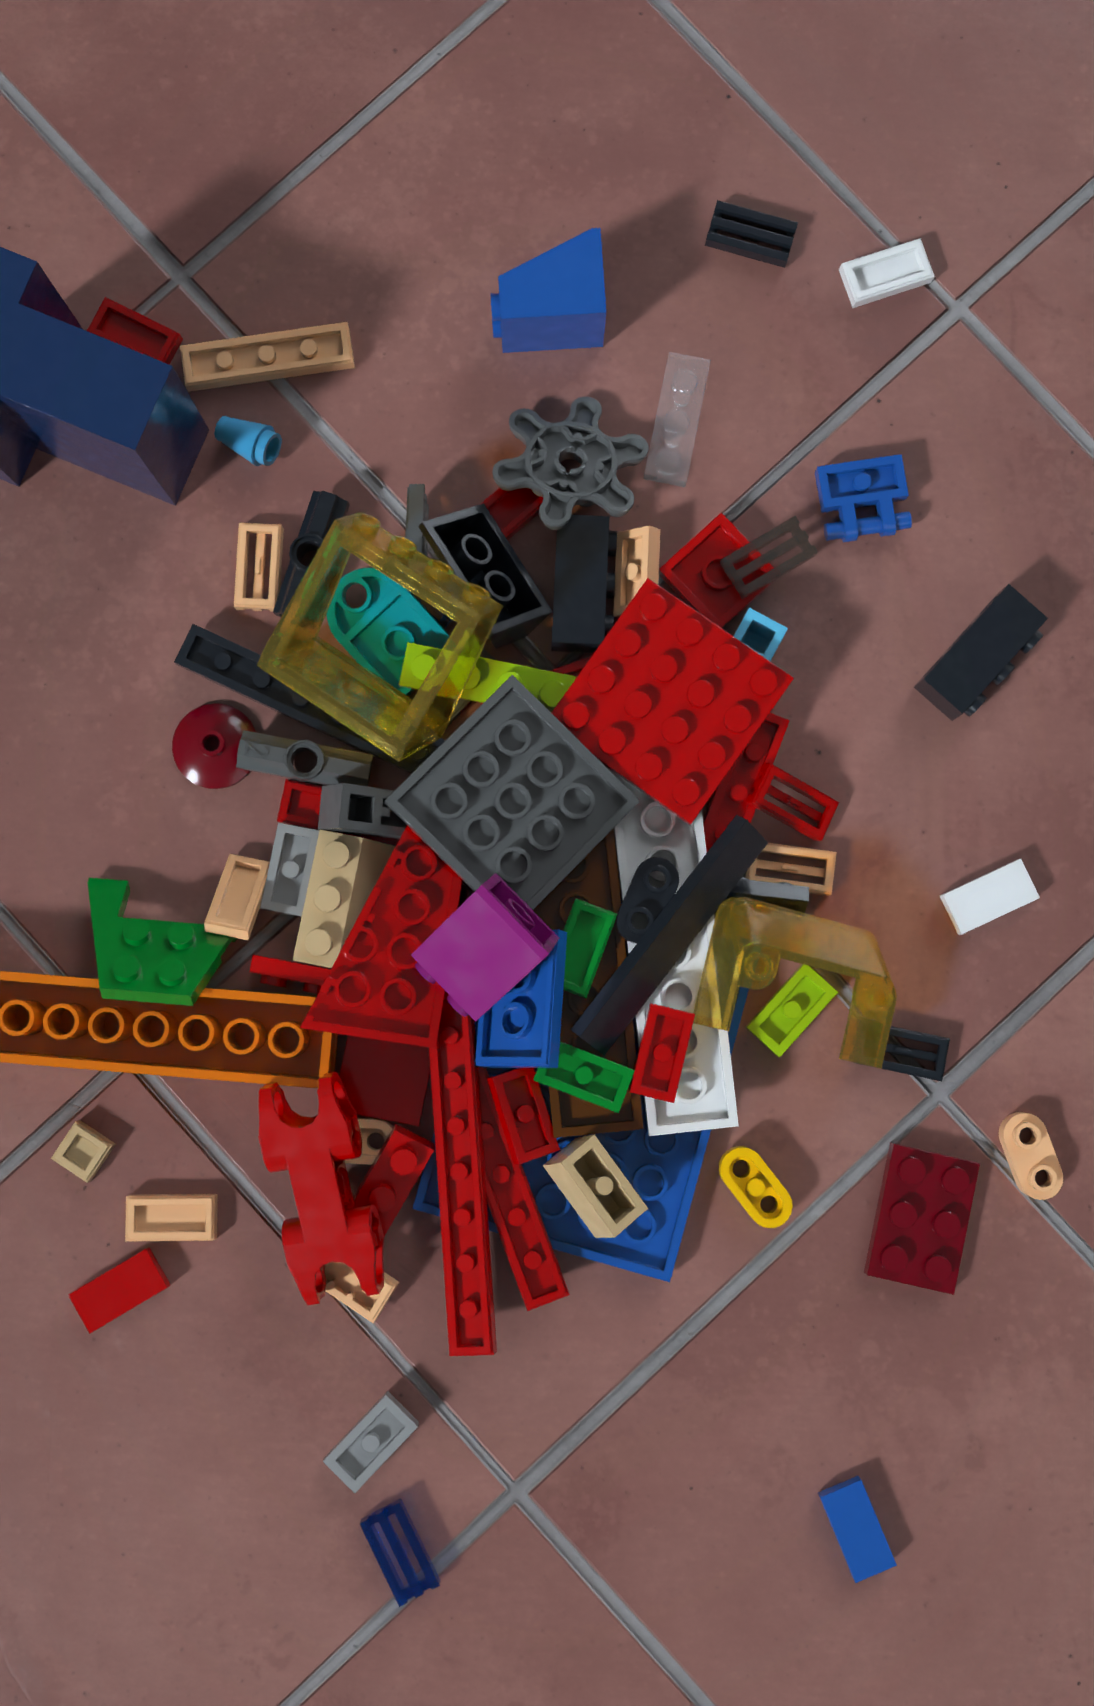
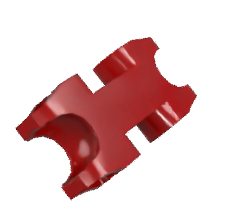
(315, 1156)

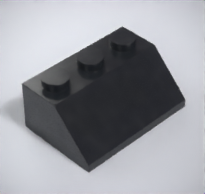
(483, 556)

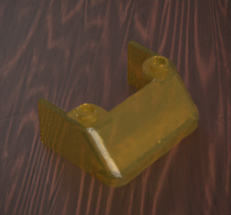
(747, 951)

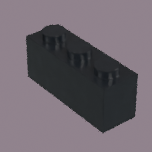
(583, 584)
(982, 654)

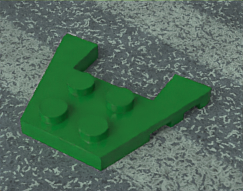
(149, 957)

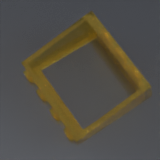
(347, 688)

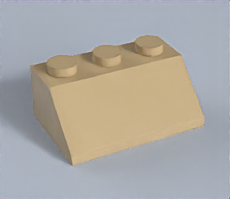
(337, 890)

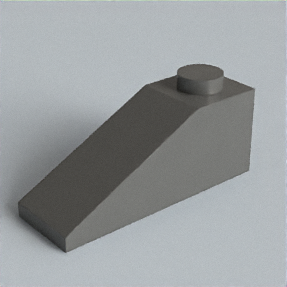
(358, 811)

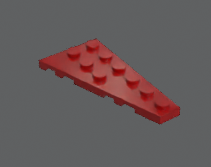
(374, 980)

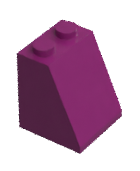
(484, 948)

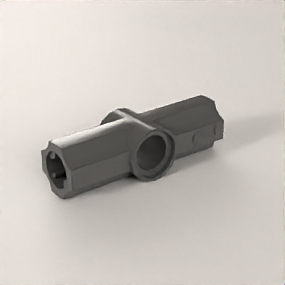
(276, 757)

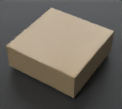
(83, 1151)

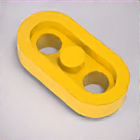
(755, 1185)

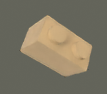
(595, 1187)

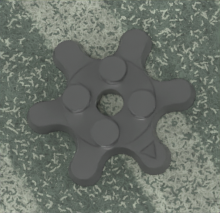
(575, 439)

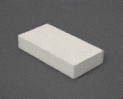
(886, 273)
(989, 896)

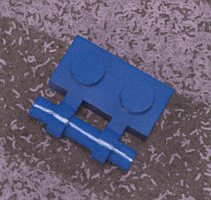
(863, 484)

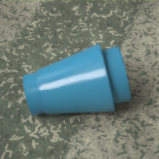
(249, 439)

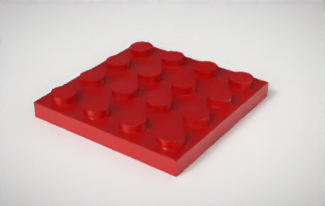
(670, 700)

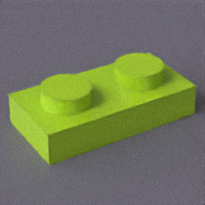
(791, 1009)

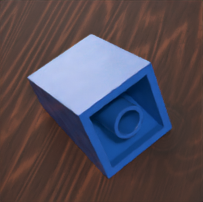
(553, 299)

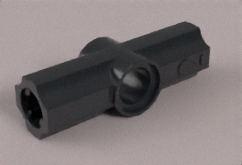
(319, 517)

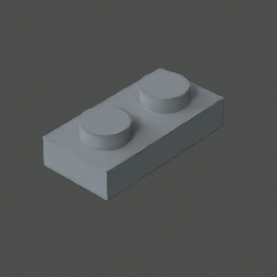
(289, 869)
(371, 1441)

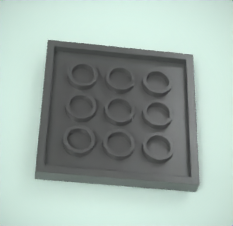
(512, 797)

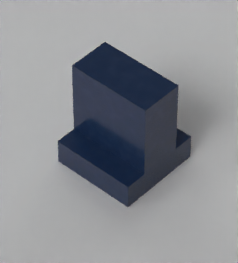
(86, 394)

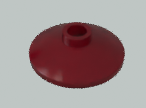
(204, 767)

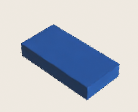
(857, 1529)

